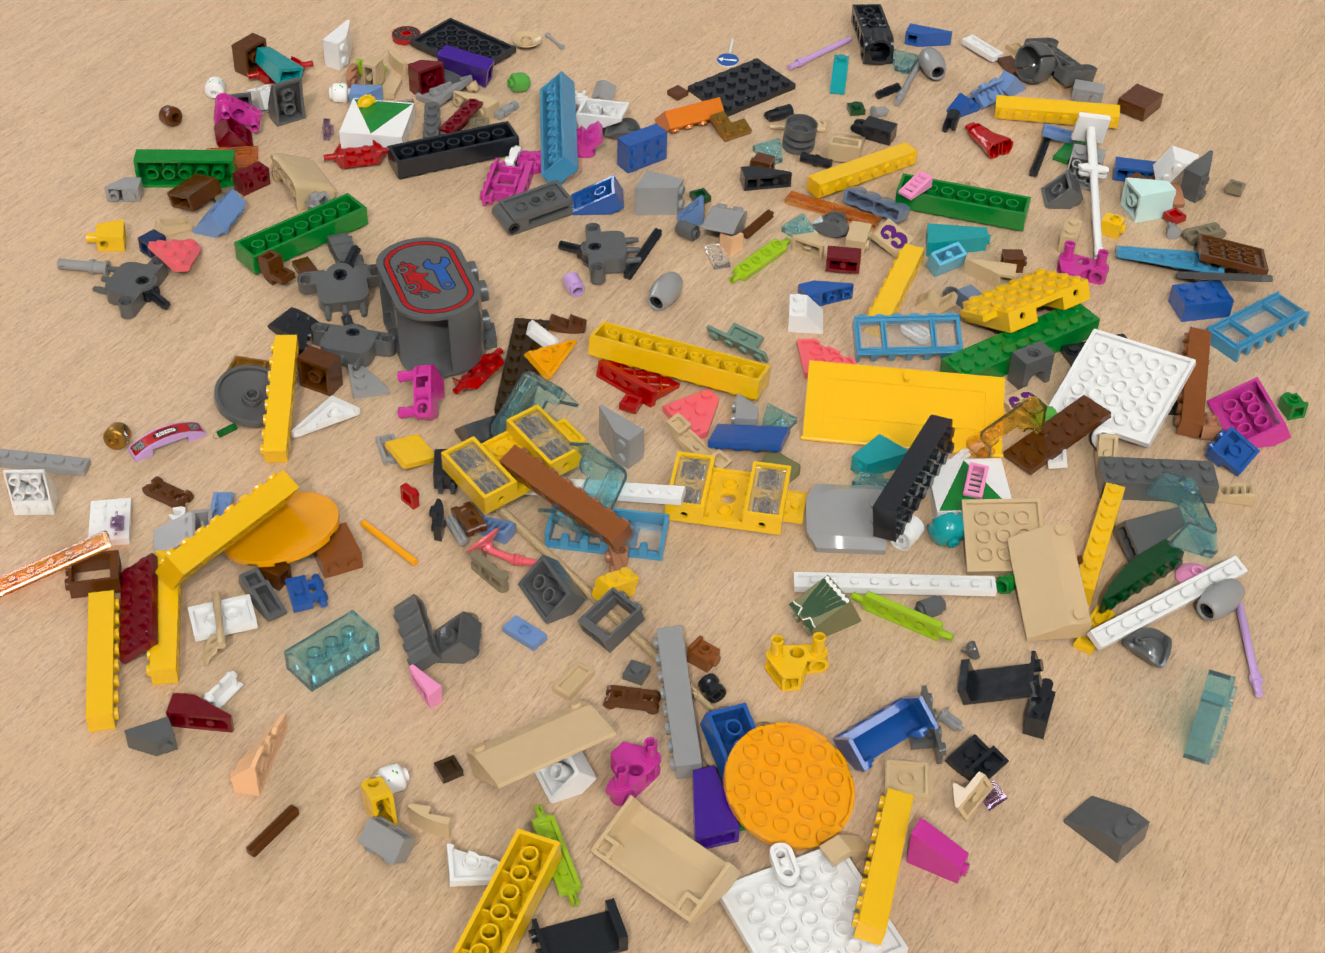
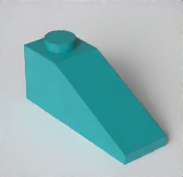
(839, 74)

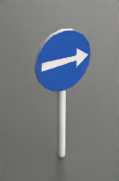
(728, 59)

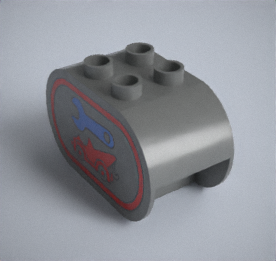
(433, 304)

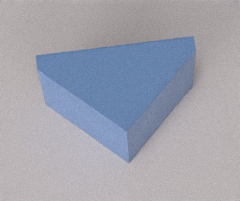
(693, 212)

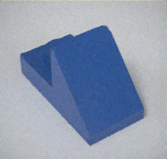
(964, 105)

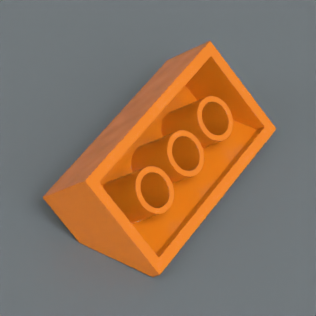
(689, 115)

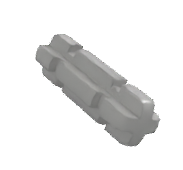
(507, 109)
(456, 530)

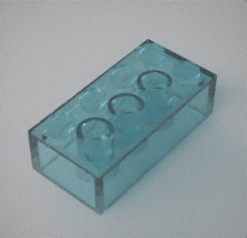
(332, 650)
(1210, 717)

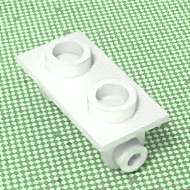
(224, 691)

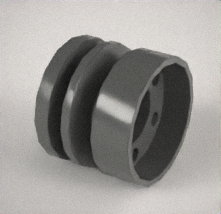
(799, 134)

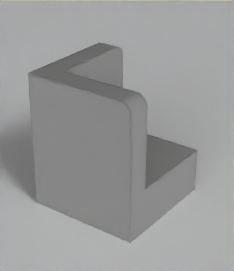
(604, 90)

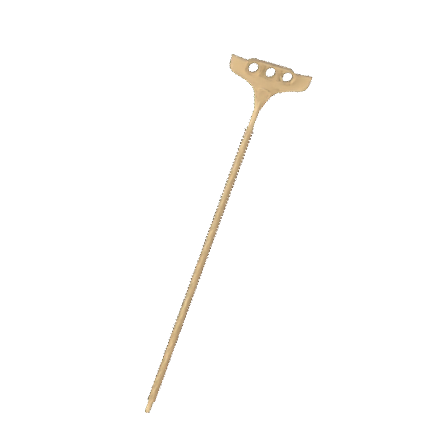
(763, 720)

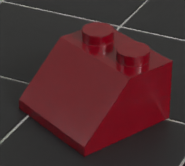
(425, 75)
(232, 134)

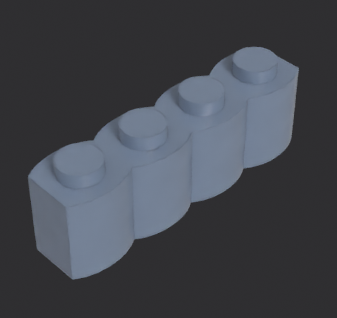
(876, 203)

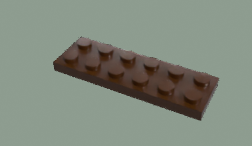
(1058, 434)

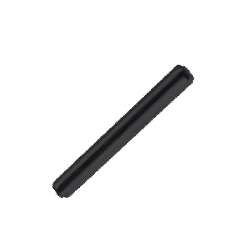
(1037, 162)
(644, 251)

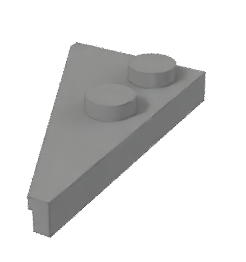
(444, 91)
(365, 384)

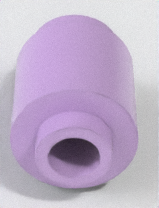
(573, 284)

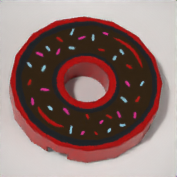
(403, 34)

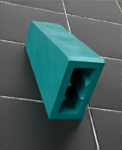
(276, 65)
(971, 238)

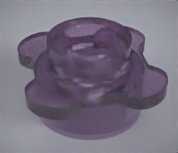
(117, 522)

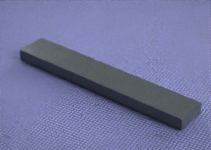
(1224, 276)

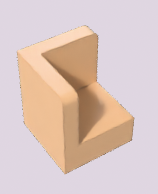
(732, 244)

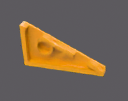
(549, 358)

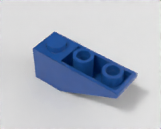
(926, 36)
(826, 292)

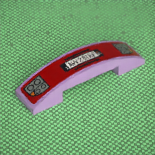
(164, 435)

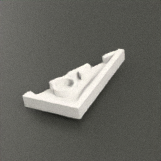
(327, 414)
(469, 868)

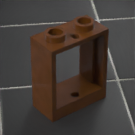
(101, 561)

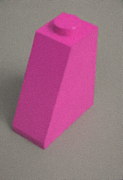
(937, 853)

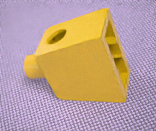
(109, 236)
(377, 793)

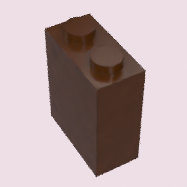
(1140, 102)
(194, 192)

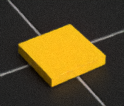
(410, 451)

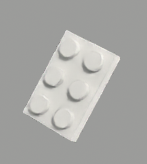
(100, 519)
(236, 615)

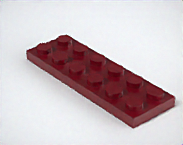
(139, 608)

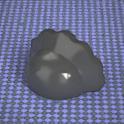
(971, 650)

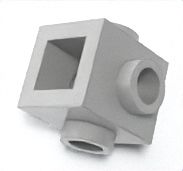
(317, 198)

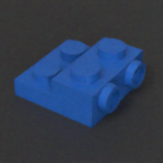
(1232, 451)

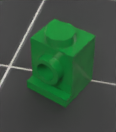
(1290, 402)

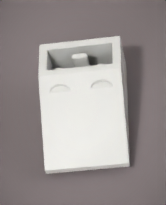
(31, 492)

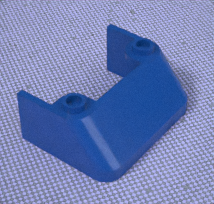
(883, 730)

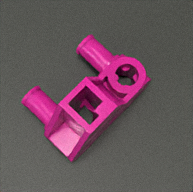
(229, 106)
(1092, 269)
(427, 391)
(633, 768)

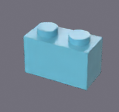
(946, 259)

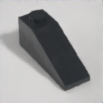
(764, 178)

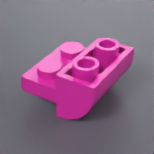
(589, 139)

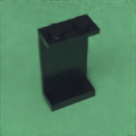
(1000, 682)
(589, 934)

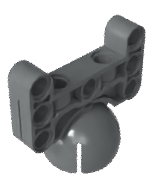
(1044, 58)

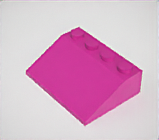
(1251, 414)

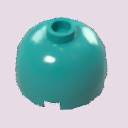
(947, 529)

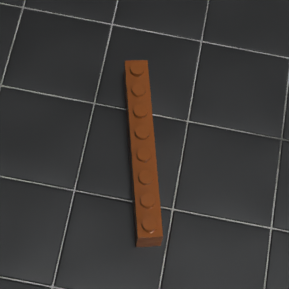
(1193, 395)
(566, 497)

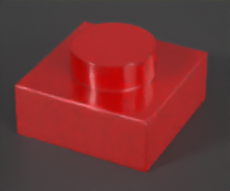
(1174, 216)
(631, 403)
(409, 495)

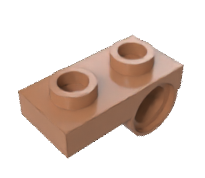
(1211, 427)
(617, 559)

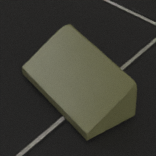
(778, 458)

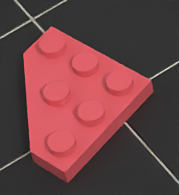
(176, 254)
(812, 350)
(697, 409)

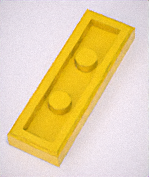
(1084, 643)

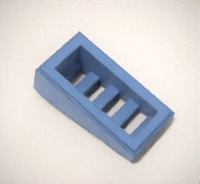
(506, 529)

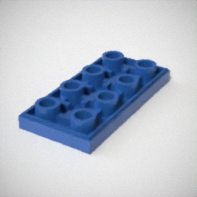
(748, 437)

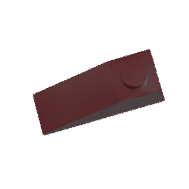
(195, 713)

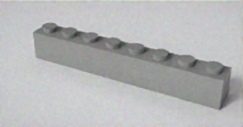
(679, 702)

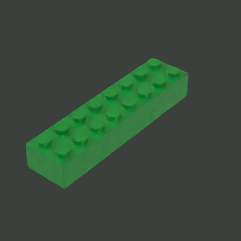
(969, 203)
(302, 231)

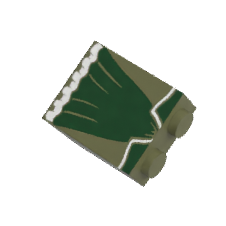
(824, 609)

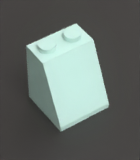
(1146, 198)

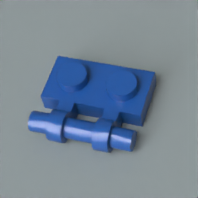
(299, 592)

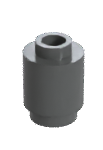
(687, 230)
(931, 606)

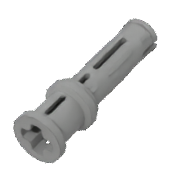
(91, 266)

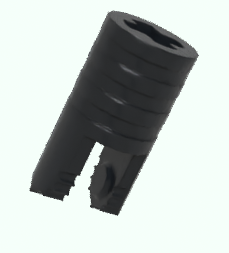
(779, 113)
(951, 120)

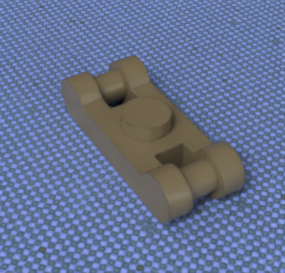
(1211, 229)
(489, 572)

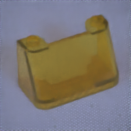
(1024, 415)

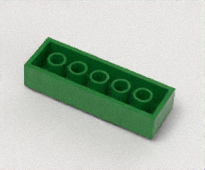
(172, 166)

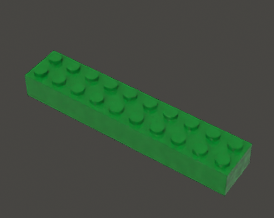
(994, 354)

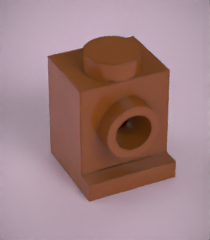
(703, 654)

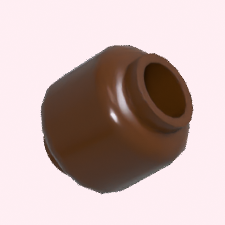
(170, 115)

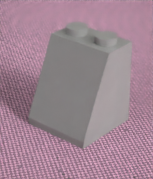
(659, 194)

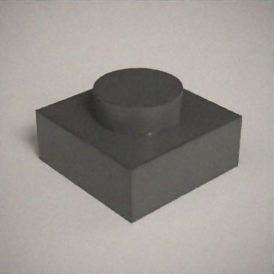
(636, 672)

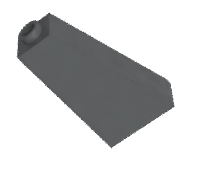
(1148, 530)

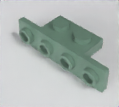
(741, 338)

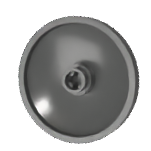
(242, 395)

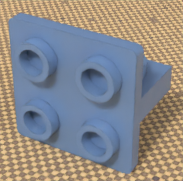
(986, 94)

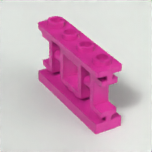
(507, 174)

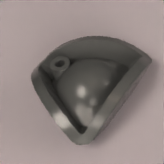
(622, 128)
(832, 224)
(1150, 646)

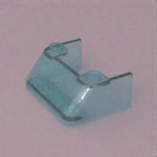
(529, 391)
(603, 481)
(1200, 530)

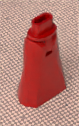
(990, 142)

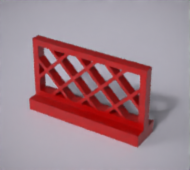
(635, 385)

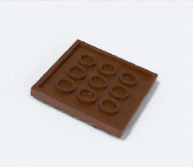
(1231, 254)

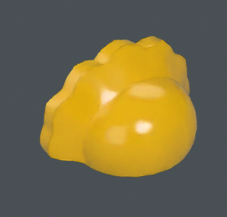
(366, 101)

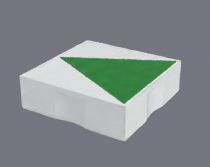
(384, 122)
(949, 485)

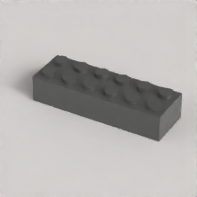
(1140, 473)

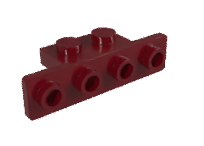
(461, 116)

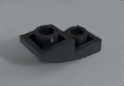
(438, 522)

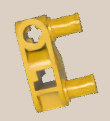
(790, 670)

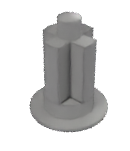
(877, 112)
(1173, 231)
(950, 720)

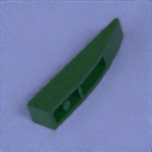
(1141, 572)

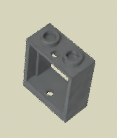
(601, 608)

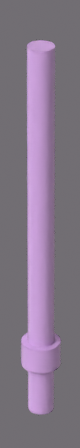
(801, 61)
(1255, 677)

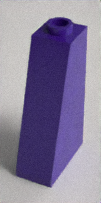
(467, 63)
(712, 817)

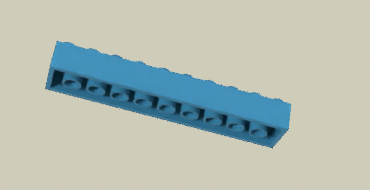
(558, 129)

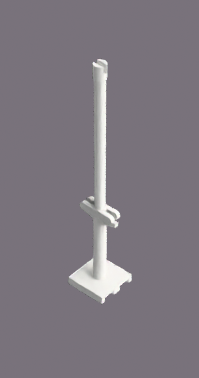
(1092, 130)

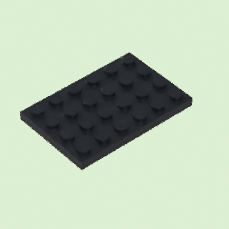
(462, 37)
(743, 86)

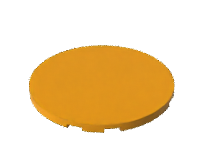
(289, 533)
(789, 786)

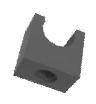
(1028, 361)

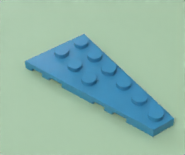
(1175, 258)

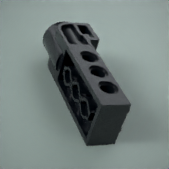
(873, 33)

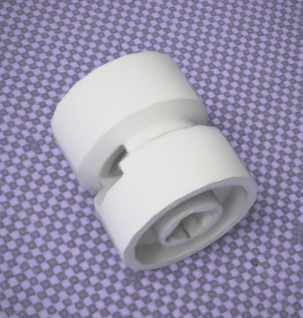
(912, 532)

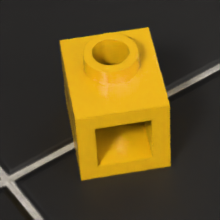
(1113, 225)

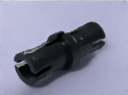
(816, 160)

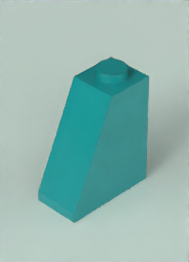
(878, 456)

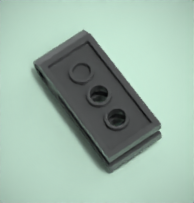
(533, 208)

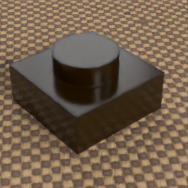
(448, 769)

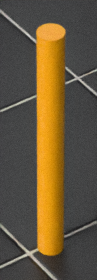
(389, 542)

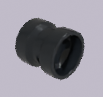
(712, 688)

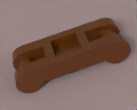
(167, 493)
(469, 518)
(632, 698)

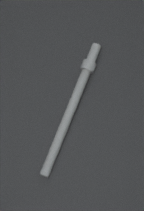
(900, 96)

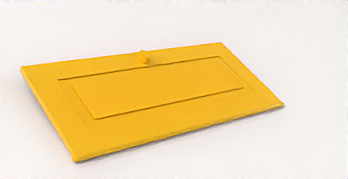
(862, 401)

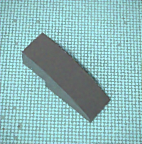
(262, 594)

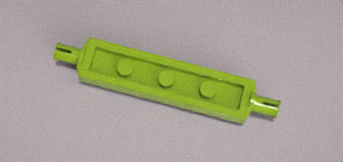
(759, 259)
(902, 616)
(565, 876)

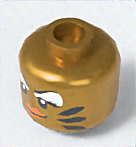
(117, 435)

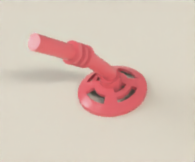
(487, 545)

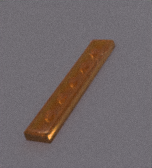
(823, 207)
(54, 563)

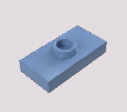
(1057, 133)
(221, 501)
(524, 633)

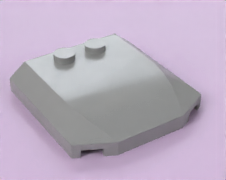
(842, 519)

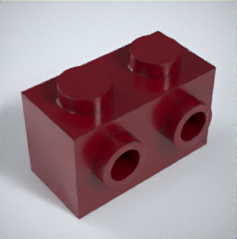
(251, 178)
(843, 259)

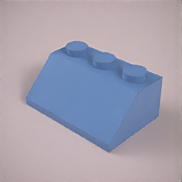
(221, 215)

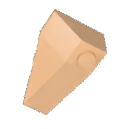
(257, 762)

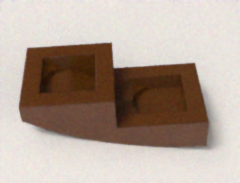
(572, 325)

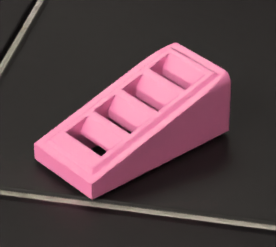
(917, 184)
(978, 469)
(426, 686)

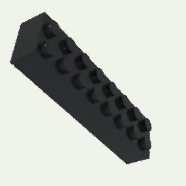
(452, 149)
(913, 478)

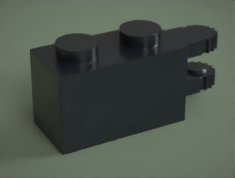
(875, 129)
(301, 329)
(440, 477)
(1040, 711)

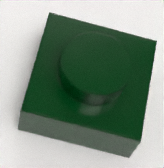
(856, 108)
(696, 193)

